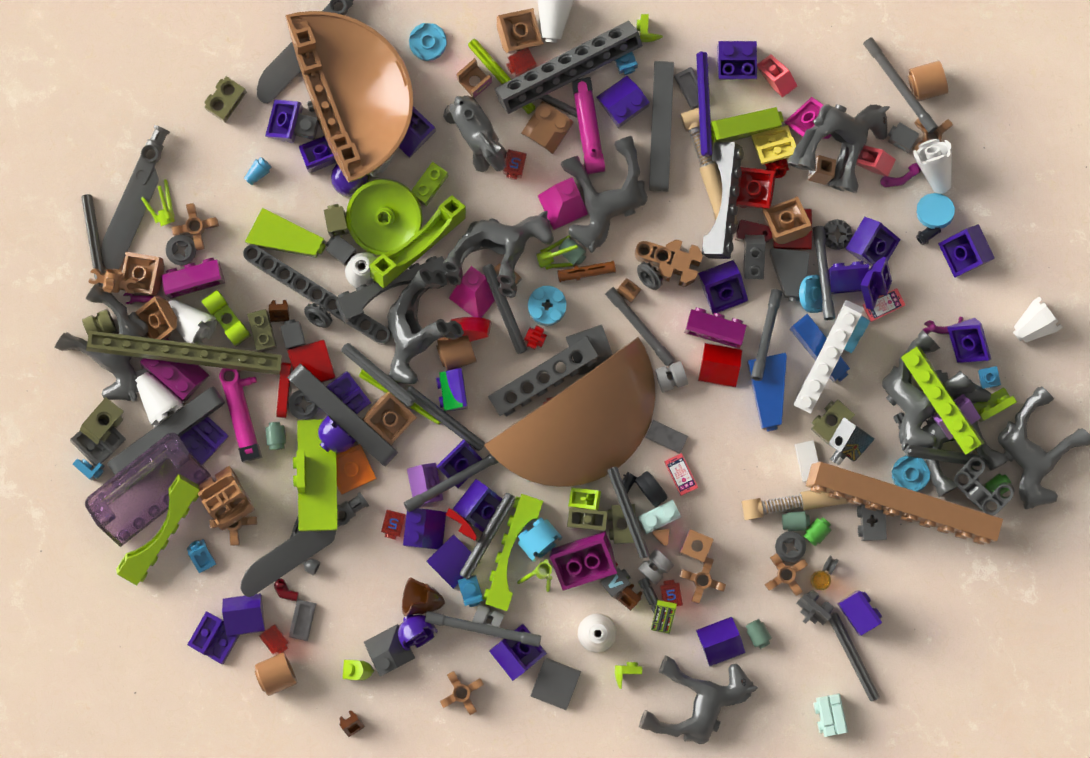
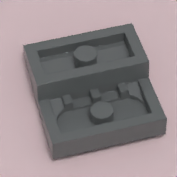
(598, 339)
(100, 452)
(555, 683)

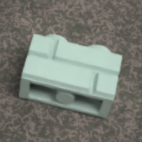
(659, 517)
(831, 715)

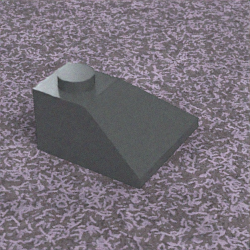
(387, 651)

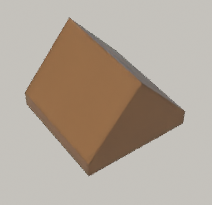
(628, 290)
(662, 536)

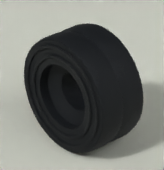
(651, 488)

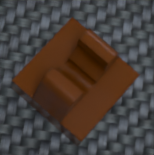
(279, 312)
(629, 597)
(352, 724)

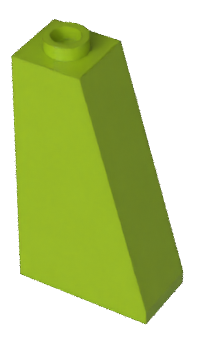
(745, 125)
(282, 235)

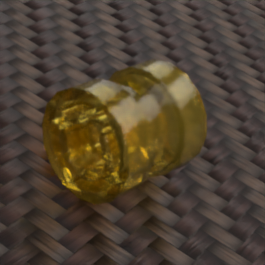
(820, 580)

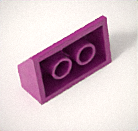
(192, 278)
(715, 328)
(178, 377)
(583, 560)

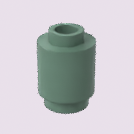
(574, 256)
(275, 436)
(795, 521)
(758, 633)

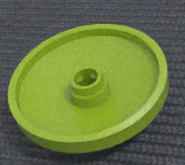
(383, 215)

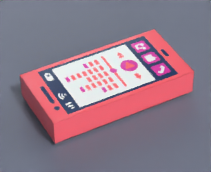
(885, 305)
(681, 474)

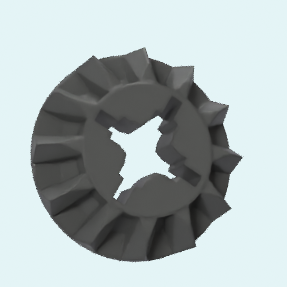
(844, 228)
(183, 241)
(653, 280)
(318, 315)
(297, 411)
(799, 544)

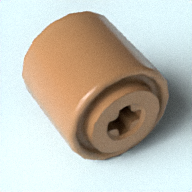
(928, 81)
(455, 352)
(275, 674)

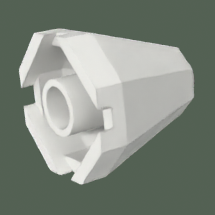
(1036, 322)

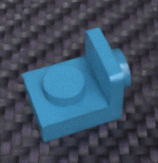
(626, 64)
(989, 377)
(85, 467)
(200, 555)
(470, 591)

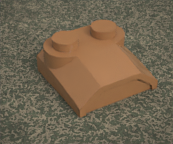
(518, 31)
(547, 127)
(787, 221)
(147, 271)
(159, 317)
(389, 417)

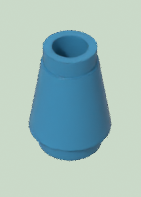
(257, 171)

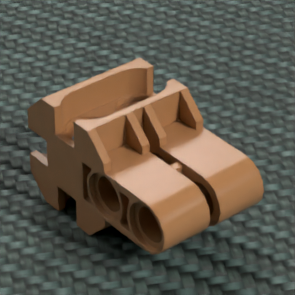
(676, 263)
(225, 498)

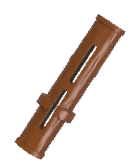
(586, 271)

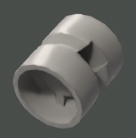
(678, 376)
(659, 560)
(484, 612)

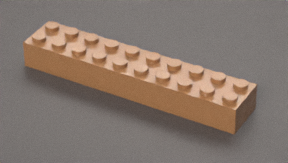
(904, 503)

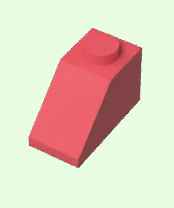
(777, 75)
(875, 160)

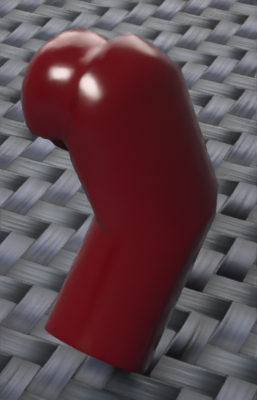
(283, 591)

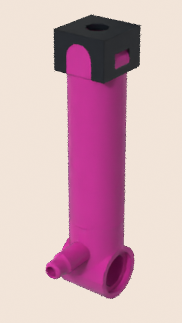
(588, 125)
(240, 415)

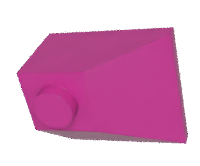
(804, 116)
(563, 203)
(473, 293)

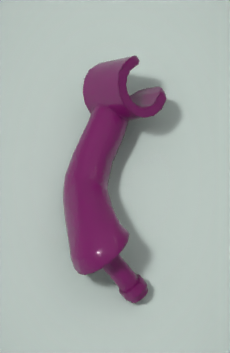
(888, 181)
(138, 298)
(931, 327)

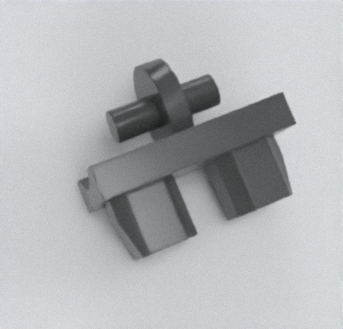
(812, 610)

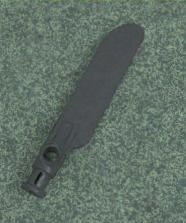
(286, 66)
(131, 207)
(294, 551)

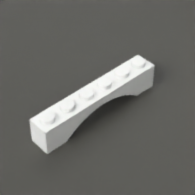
(828, 356)

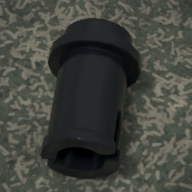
(927, 234)
(628, 481)

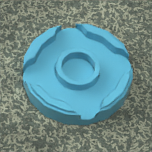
(427, 41)
(935, 210)
(810, 294)
(911, 473)

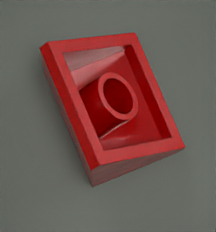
(720, 365)

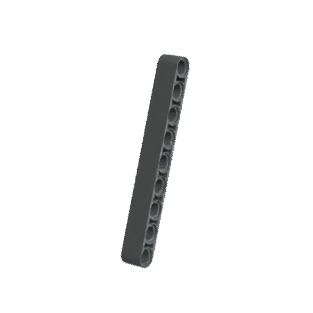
(307, 292)

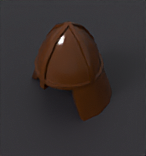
(420, 598)

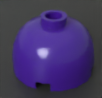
(341, 184)
(334, 437)
(415, 631)

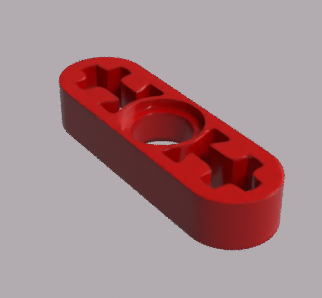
(283, 392)

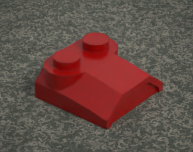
(756, 188)

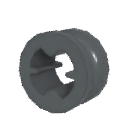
(830, 565)

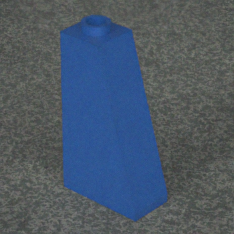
(813, 340)
(770, 391)

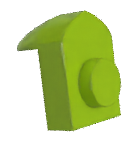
(642, 26)
(631, 668)
(357, 670)

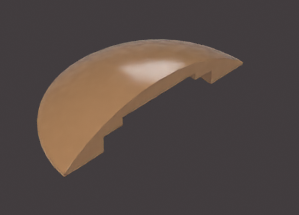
(355, 88)
(585, 426)

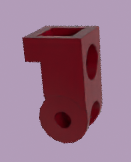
(752, 228)

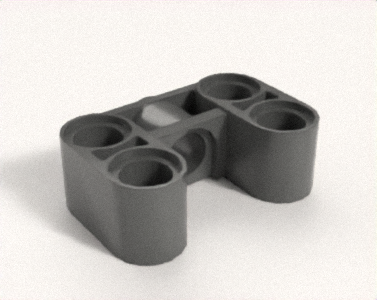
(977, 492)

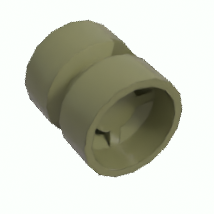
(101, 323)

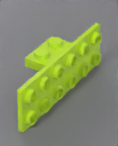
(315, 480)

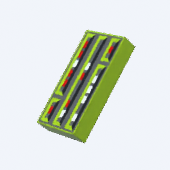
(663, 616)

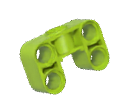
(218, 308)

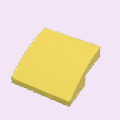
(773, 144)

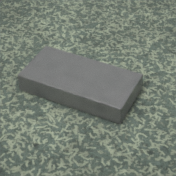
(689, 86)
(666, 436)
(302, 620)

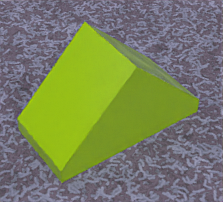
(584, 498)

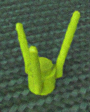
(166, 215)
(546, 258)
(542, 571)

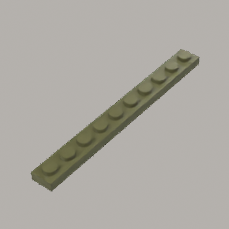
(184, 352)

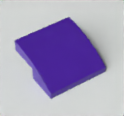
(876, 282)
(349, 392)
(204, 439)
(450, 560)
(211, 638)

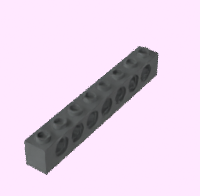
(568, 67)

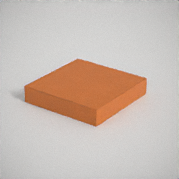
(353, 469)

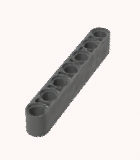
(661, 126)
(342, 415)
(178, 423)

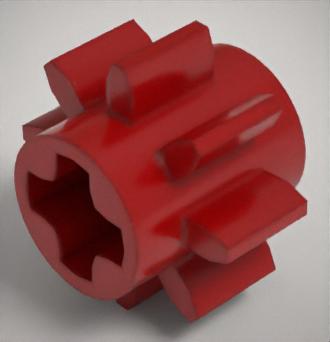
(779, 167)
(535, 337)

